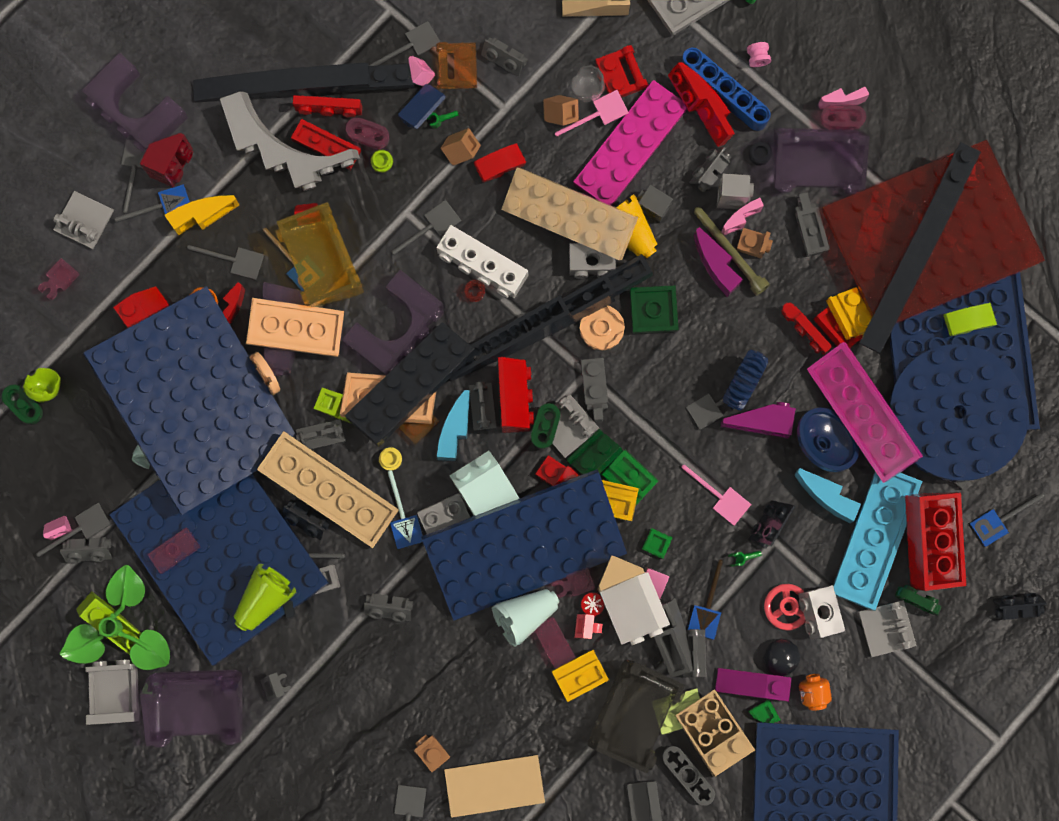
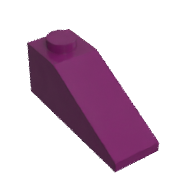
(767, 420)
(753, 684)

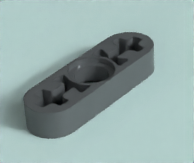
(704, 785)

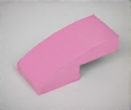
(839, 98)
(737, 220)

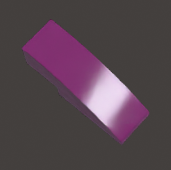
(716, 263)

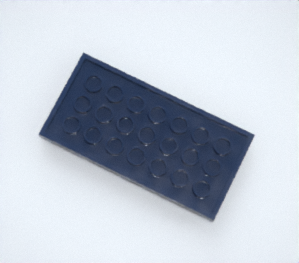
(524, 544)

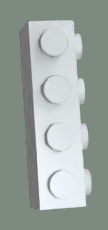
(482, 261)

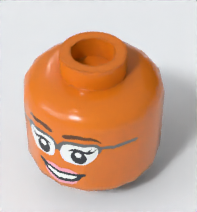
(815, 692)

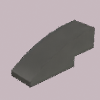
(674, 641)

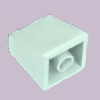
(483, 484)

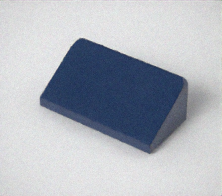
(421, 106)

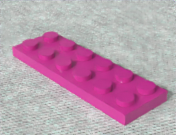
(631, 144)
(864, 412)

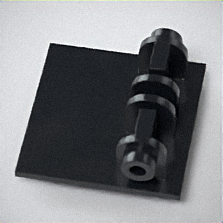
(771, 523)

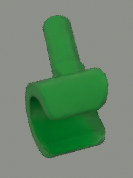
(441, 118)
(742, 558)

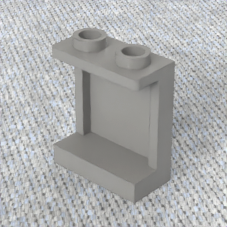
(113, 693)

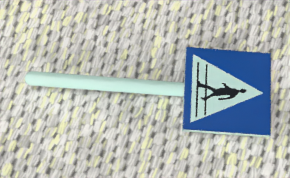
(407, 530)

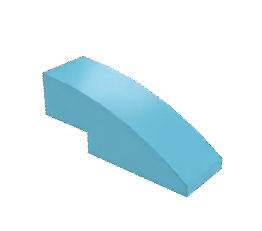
(454, 428)
(828, 495)

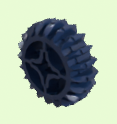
(745, 380)

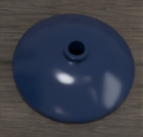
(826, 440)

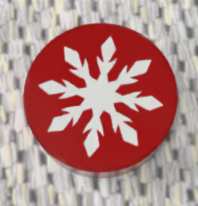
(592, 604)

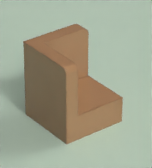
(561, 110)
(460, 146)

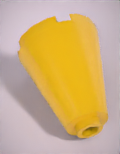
(642, 238)

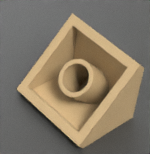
(618, 572)

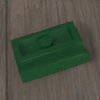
(595, 453)

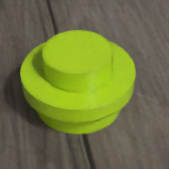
(381, 161)

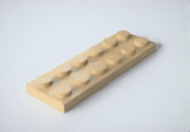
(569, 213)
(328, 489)

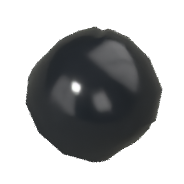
(781, 657)

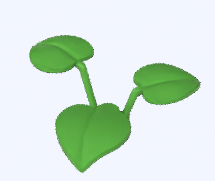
(84, 642)

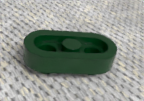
(22, 405)
(545, 426)
(910, 596)

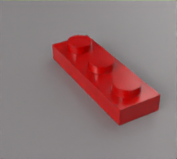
(327, 106)
(320, 140)

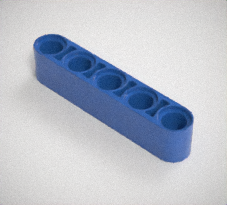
(736, 93)

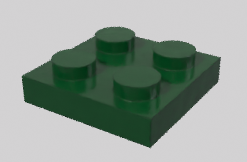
(654, 309)

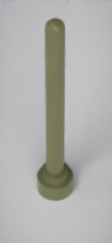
(757, 283)

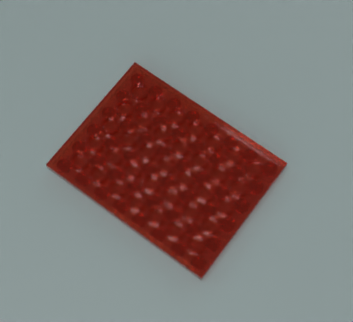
(978, 246)

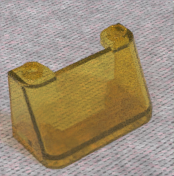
(319, 256)

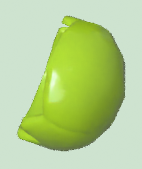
(42, 385)

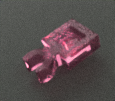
(60, 276)
(578, 583)

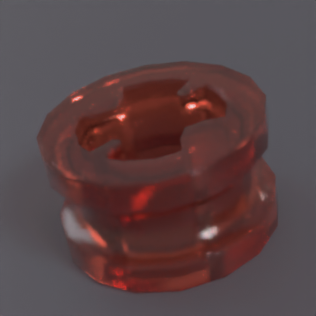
(469, 286)

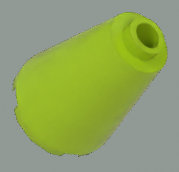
(262, 597)

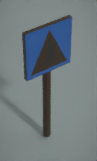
(705, 618)

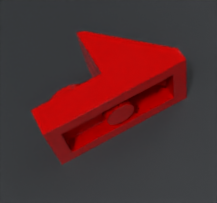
(554, 472)

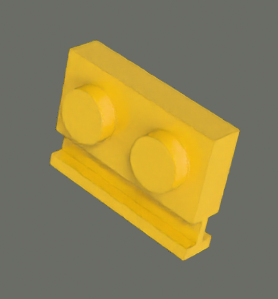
(850, 312)
(622, 499)
(580, 675)

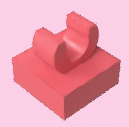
(585, 626)

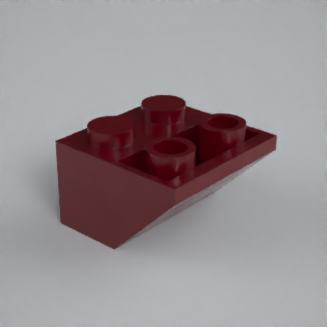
(167, 158)

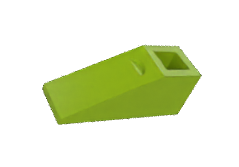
(95, 609)

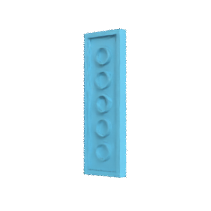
(875, 541)

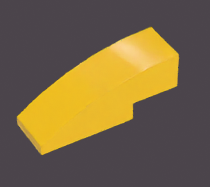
(201, 211)

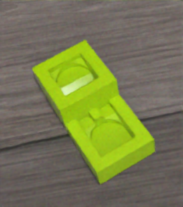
(970, 319)
(330, 403)

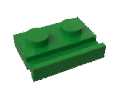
(631, 472)

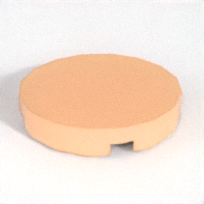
(597, 333)
(265, 372)

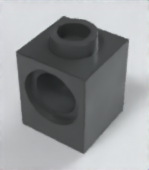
(654, 203)

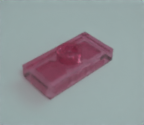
(174, 550)
(554, 643)

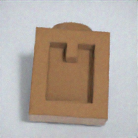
(754, 243)
(431, 752)

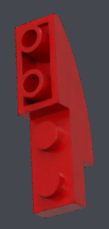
(702, 97)

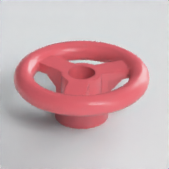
(772, 617)

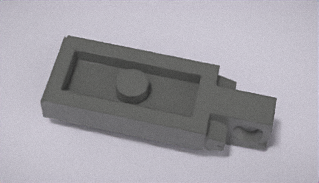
(811, 226)
(595, 386)

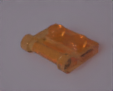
(464, 65)

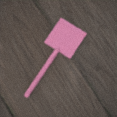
(608, 107)
(730, 505)

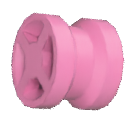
(758, 54)

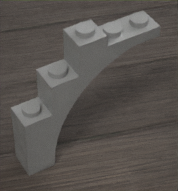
(251, 133)

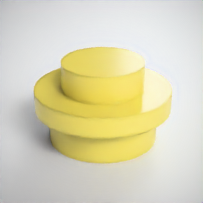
(390, 459)

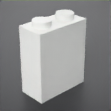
(635, 609)

